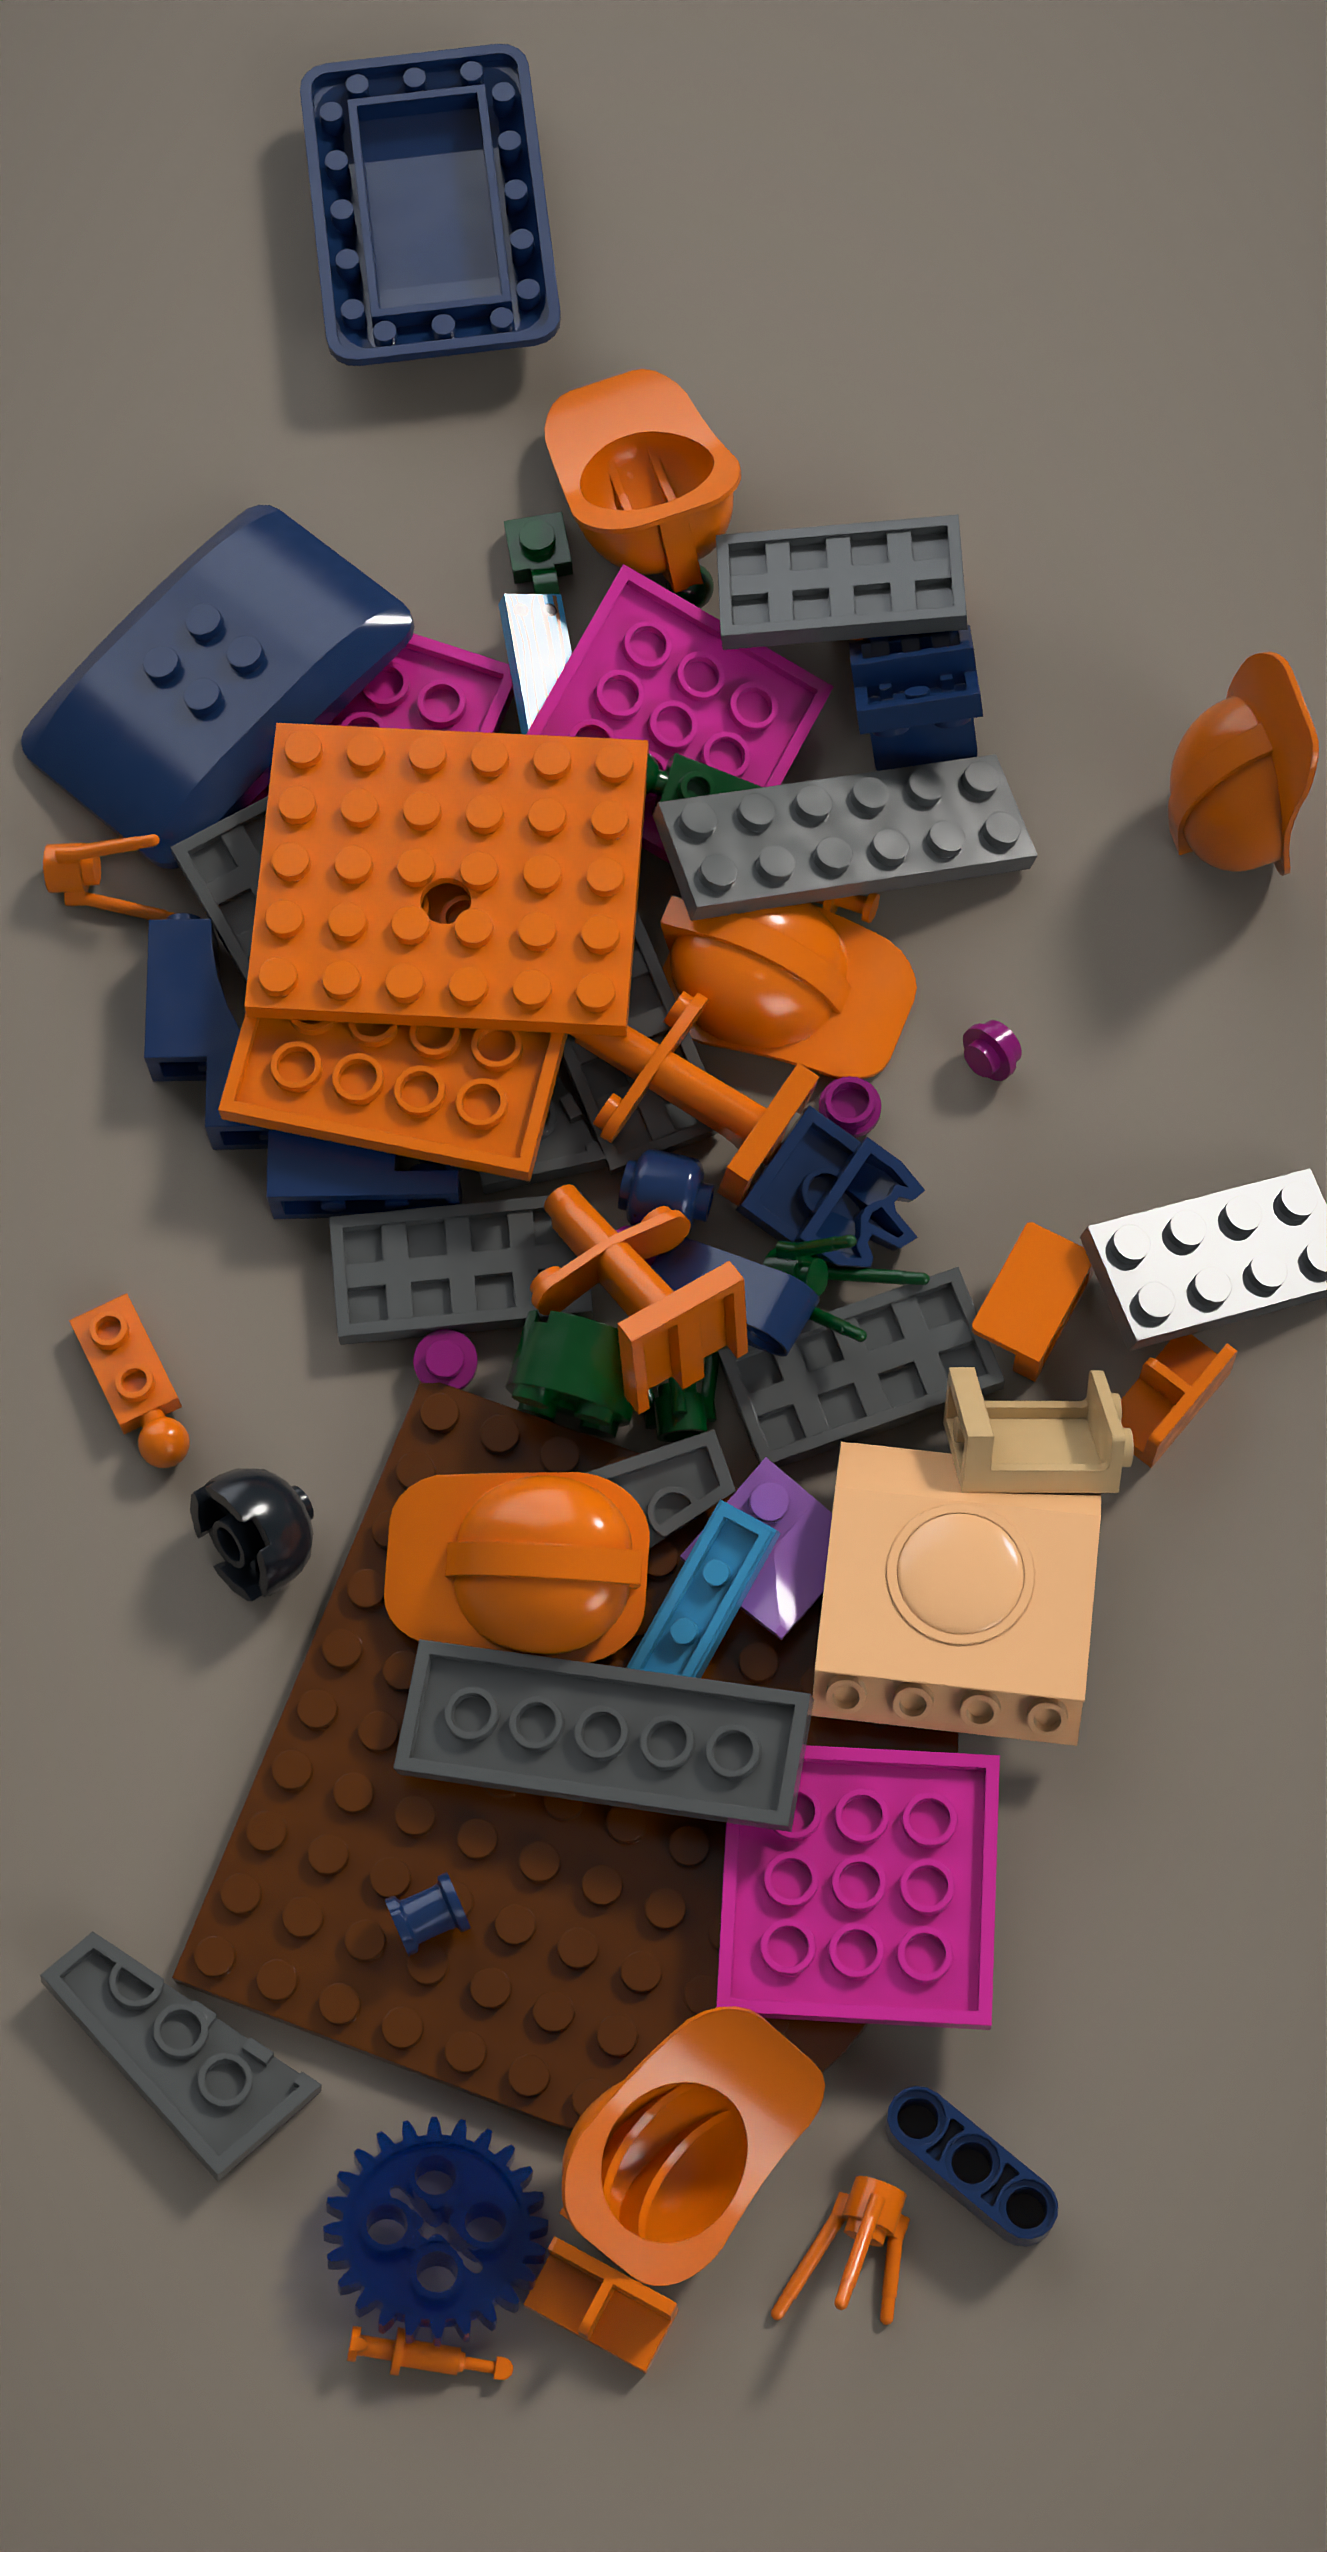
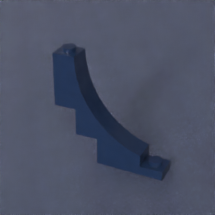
(194, 1039)

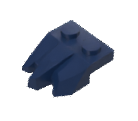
(829, 1187)

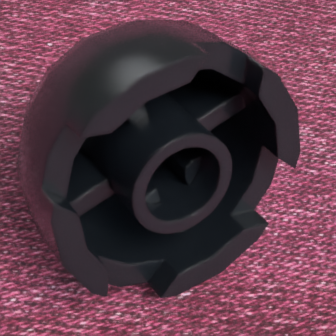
(256, 1527)

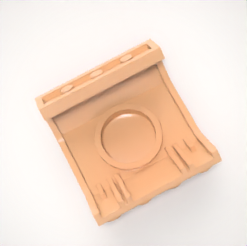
(954, 1601)

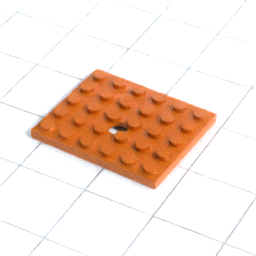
(522, 822)
(401, 1088)

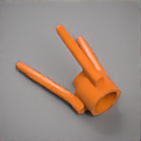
(76, 866)
(871, 2215)

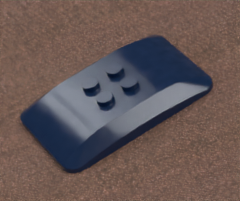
(429, 205)
(186, 692)

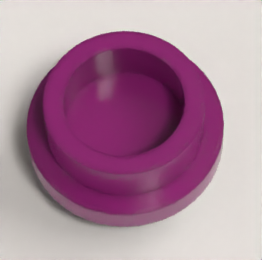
(991, 1050)
(851, 1105)
(446, 1358)

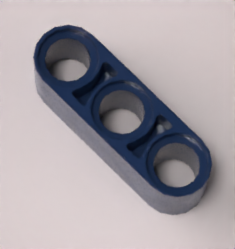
(775, 1301)
(957, 2133)

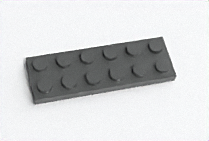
(843, 836)
(605, 1735)

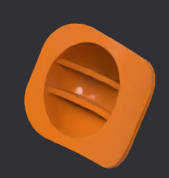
(642, 473)
(1245, 771)
(792, 986)
(519, 1563)
(686, 2143)

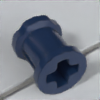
(427, 1913)

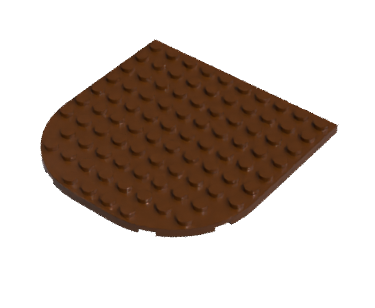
(581, 1914)

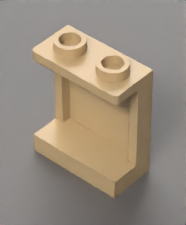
(1036, 1442)

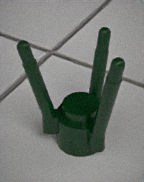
(803, 1263)
(683, 1412)

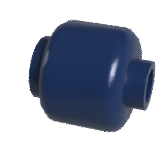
(668, 1181)

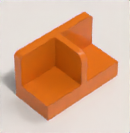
(1034, 1297)
(1172, 1393)
(601, 2305)

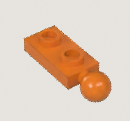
(133, 1379)

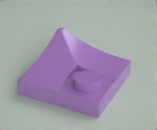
(797, 1564)

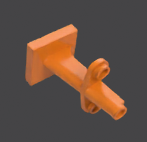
(739, 1119)
(665, 1328)

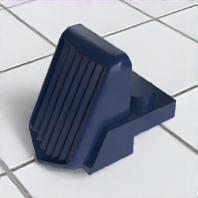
(917, 697)

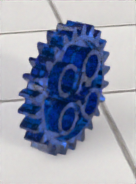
(390, 2272)

